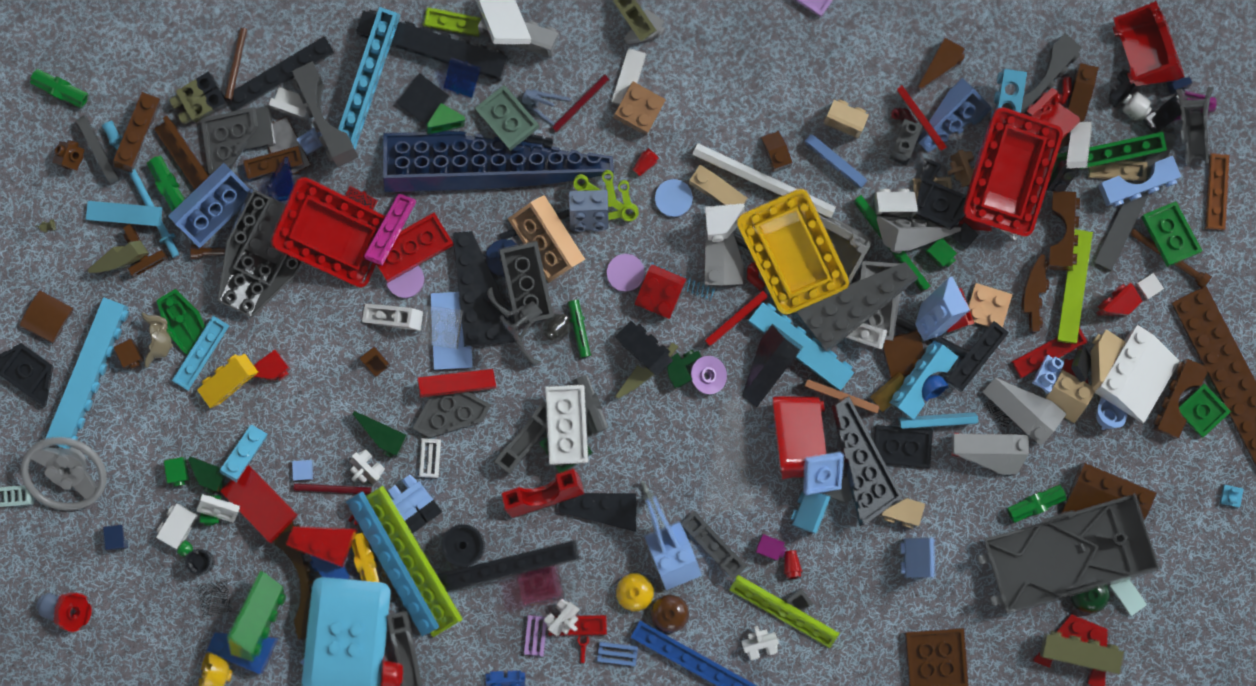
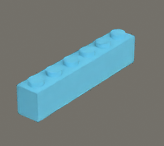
(812, 355)

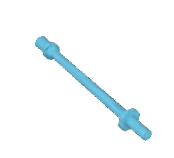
(115, 140)

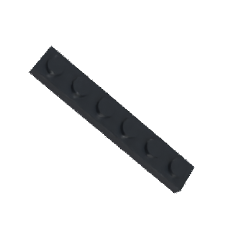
(280, 73)

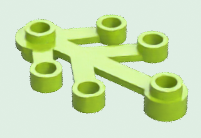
(612, 201)

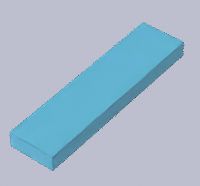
(124, 213)
(200, 353)
(938, 420)

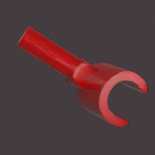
(582, 648)

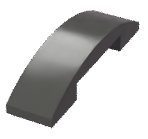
(713, 545)

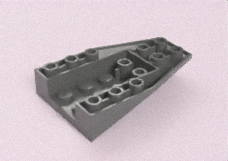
(251, 265)

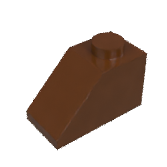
(776, 151)

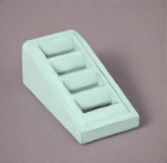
(29, 499)

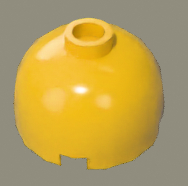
(634, 592)
(214, 671)

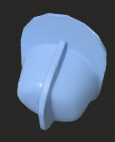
(1109, 415)

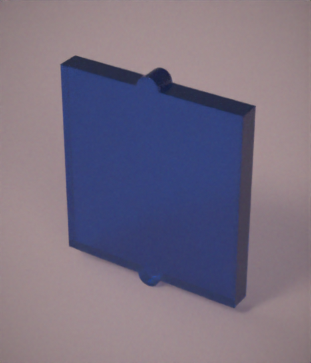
(461, 77)

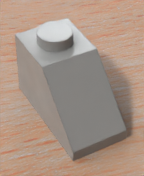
(631, 37)

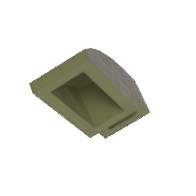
(119, 257)

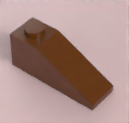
(944, 61)
(1082, 90)

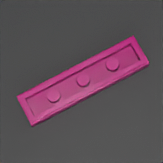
(390, 229)

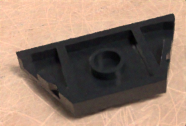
(27, 372)

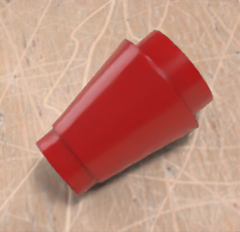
(645, 162)
(792, 566)

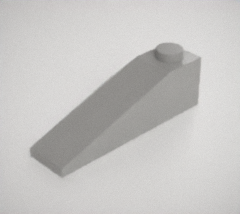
(908, 235)
(723, 262)
(1029, 411)

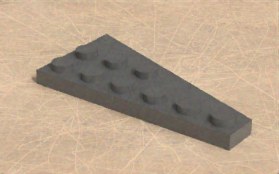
(844, 312)

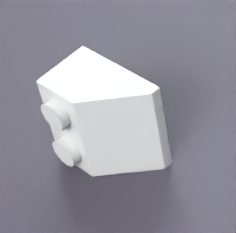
(895, 203)

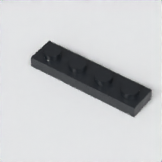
(977, 356)

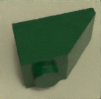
(207, 475)

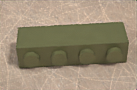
(1082, 653)

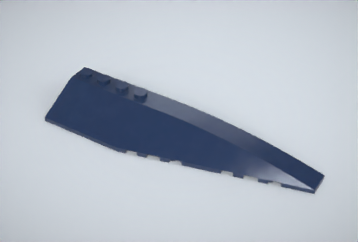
(474, 162)

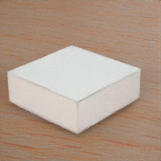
(1150, 286)

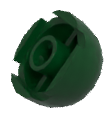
(1091, 601)

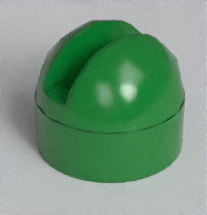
(185, 548)

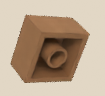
(639, 108)

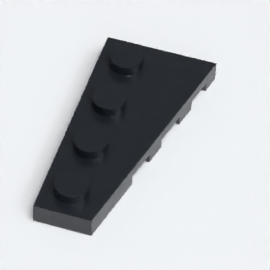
(605, 508)

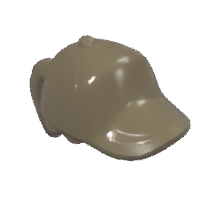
(160, 338)

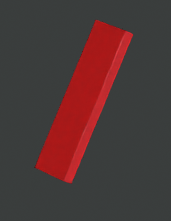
(921, 118)
(736, 319)
(1032, 361)
(456, 383)

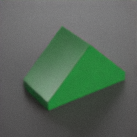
(444, 120)

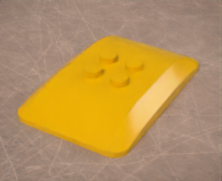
(793, 251)

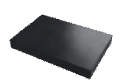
(904, 446)

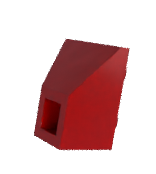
(1122, 303)

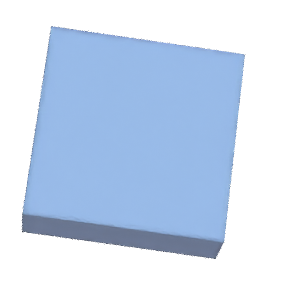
(302, 470)

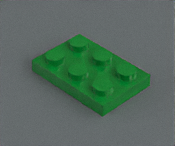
(1171, 234)

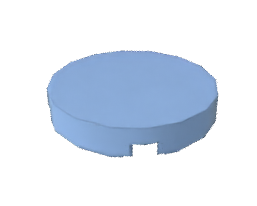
(673, 198)

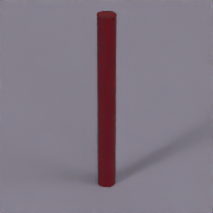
(580, 103)
(331, 489)

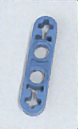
(835, 161)

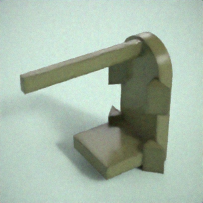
(47, 226)

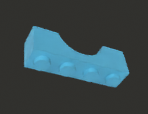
(909, 396)

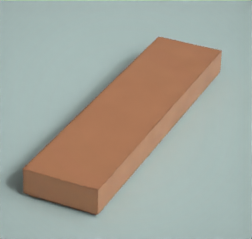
(838, 395)

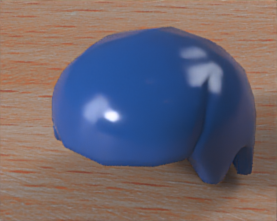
(934, 387)

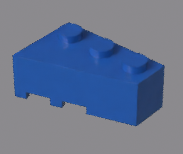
(220, 646)

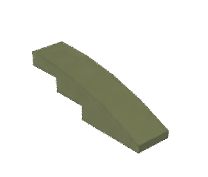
(636, 18)
(640, 376)

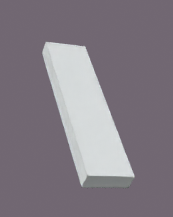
(1079, 145)

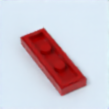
(587, 626)

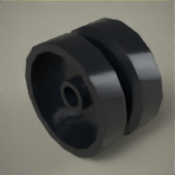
(473, 551)

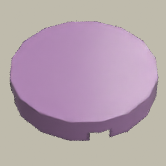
(625, 272)
(407, 284)

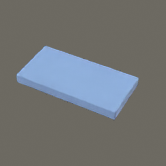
(445, 357)

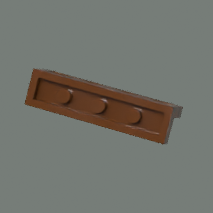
(181, 152)

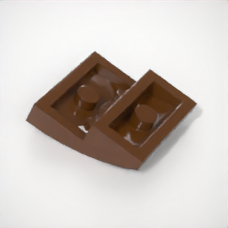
(46, 317)
(903, 353)

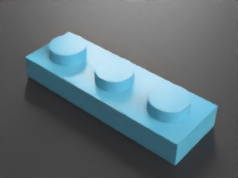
(243, 453)

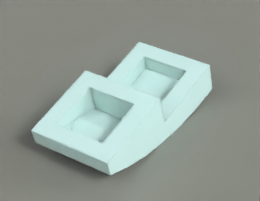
(1129, 596)

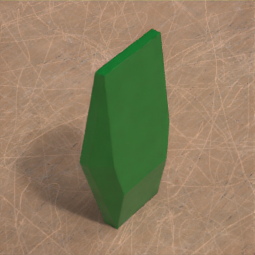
(183, 320)

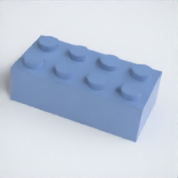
(210, 205)

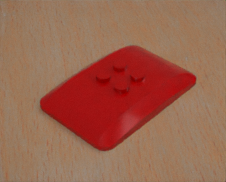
(1012, 171)
(327, 231)

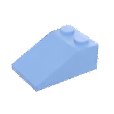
(917, 557)

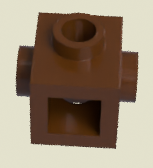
(68, 155)

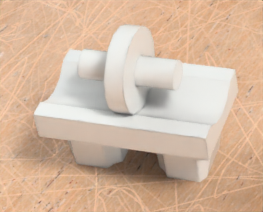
(363, 471)
(565, 620)
(760, 640)

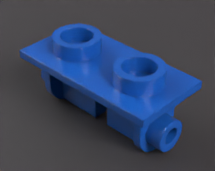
(496, 678)

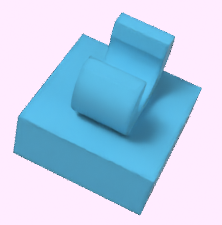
(1231, 496)

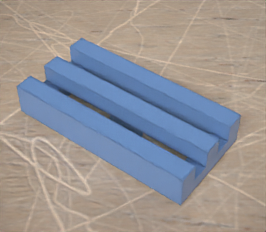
(601, 651)

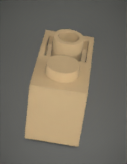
(905, 511)

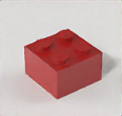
(660, 291)

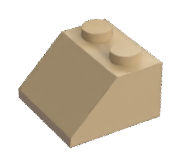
(846, 118)
(1070, 395)

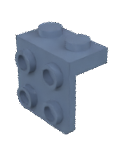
(588, 210)

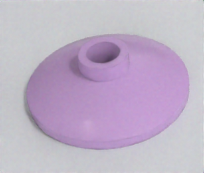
(715, 371)

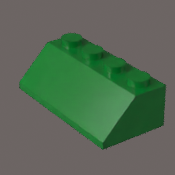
(256, 617)

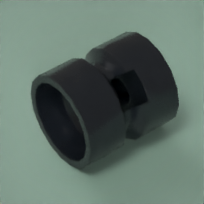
(199, 561)

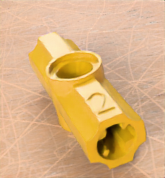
(364, 559)

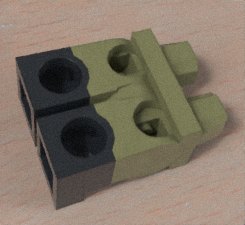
(199, 98)

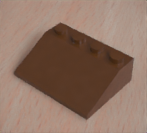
(1097, 487)

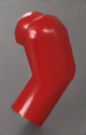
(1066, 90)
(753, 276)

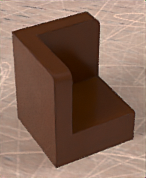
(375, 361)

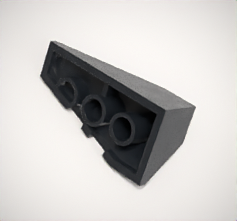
(771, 360)

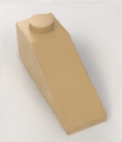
(715, 187)
(1103, 355)

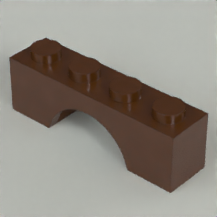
(134, 136)
(1062, 254)
(1170, 420)

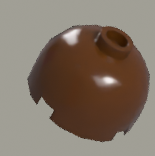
(670, 613)

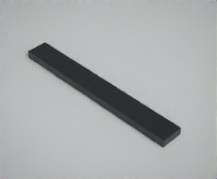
(509, 566)

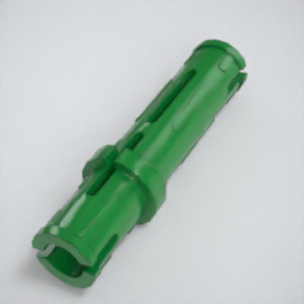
(575, 306)

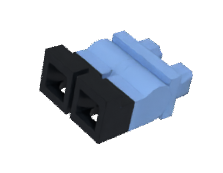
(409, 500)

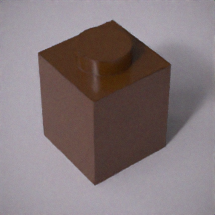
(129, 354)

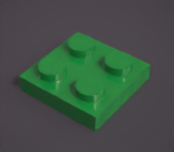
(1203, 410)

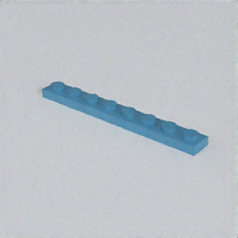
(392, 564)

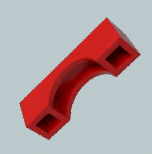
(523, 500)

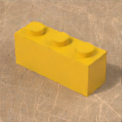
(227, 380)

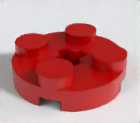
(63, 607)

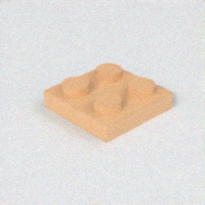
(989, 305)

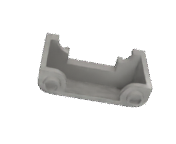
(848, 242)

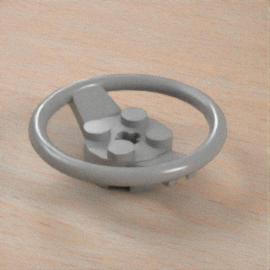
(57, 471)

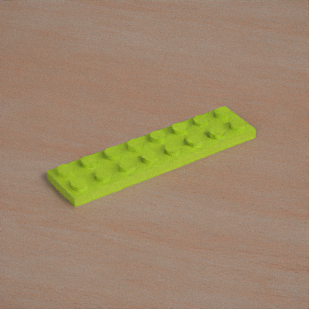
(415, 561)

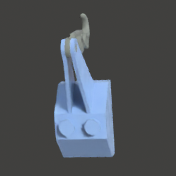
(669, 547)

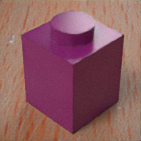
(770, 547)

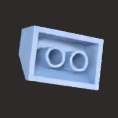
(941, 310)

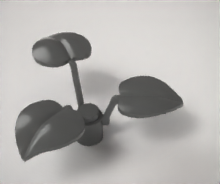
(527, 314)

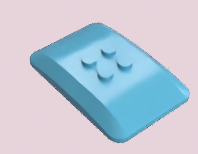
(346, 633)

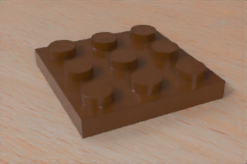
(937, 658)

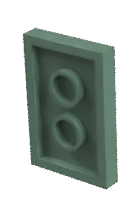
(507, 117)

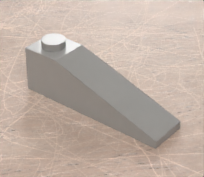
(887, 315)
(994, 451)

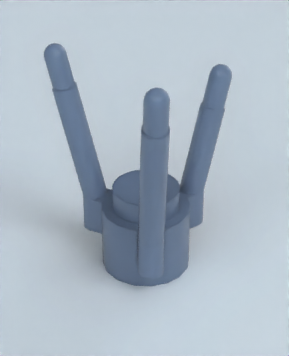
(532, 99)

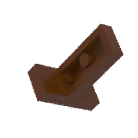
(147, 261)

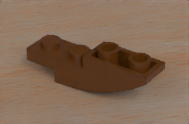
(1035, 285)

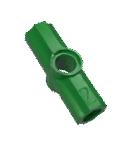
(59, 88)
(166, 182)
(1036, 503)

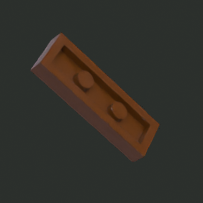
(268, 163)

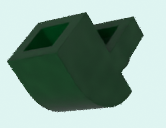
(677, 369)

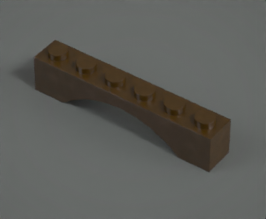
(302, 568)

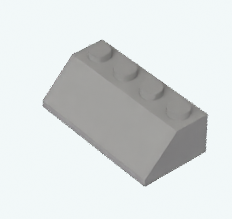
(542, 39)

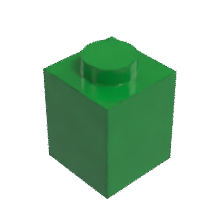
(941, 253)
(176, 471)

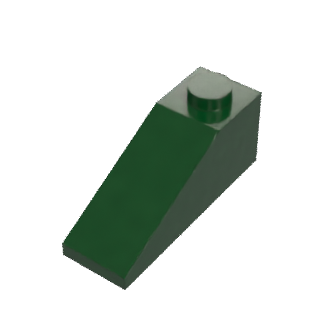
(384, 436)

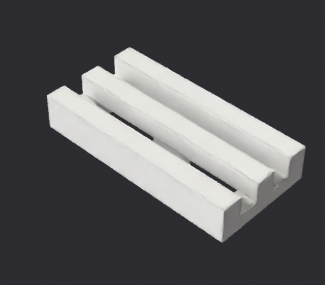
(422, 457)

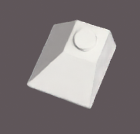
(722, 220)

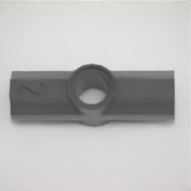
(592, 405)

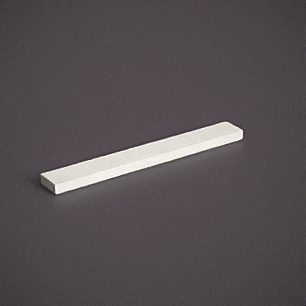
(756, 177)

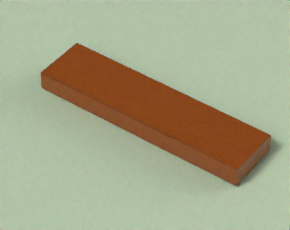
(1217, 191)

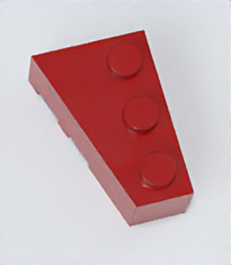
(324, 543)

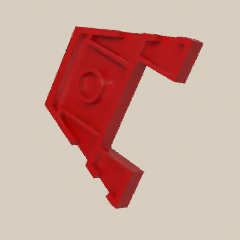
(1086, 630)

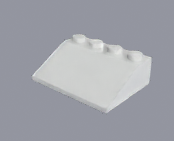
(1138, 374)

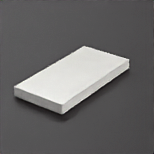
(504, 21)
(566, 424)

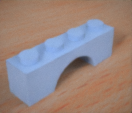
(1162, 173)

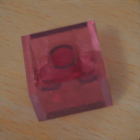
(540, 586)

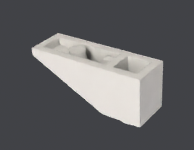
(393, 316)

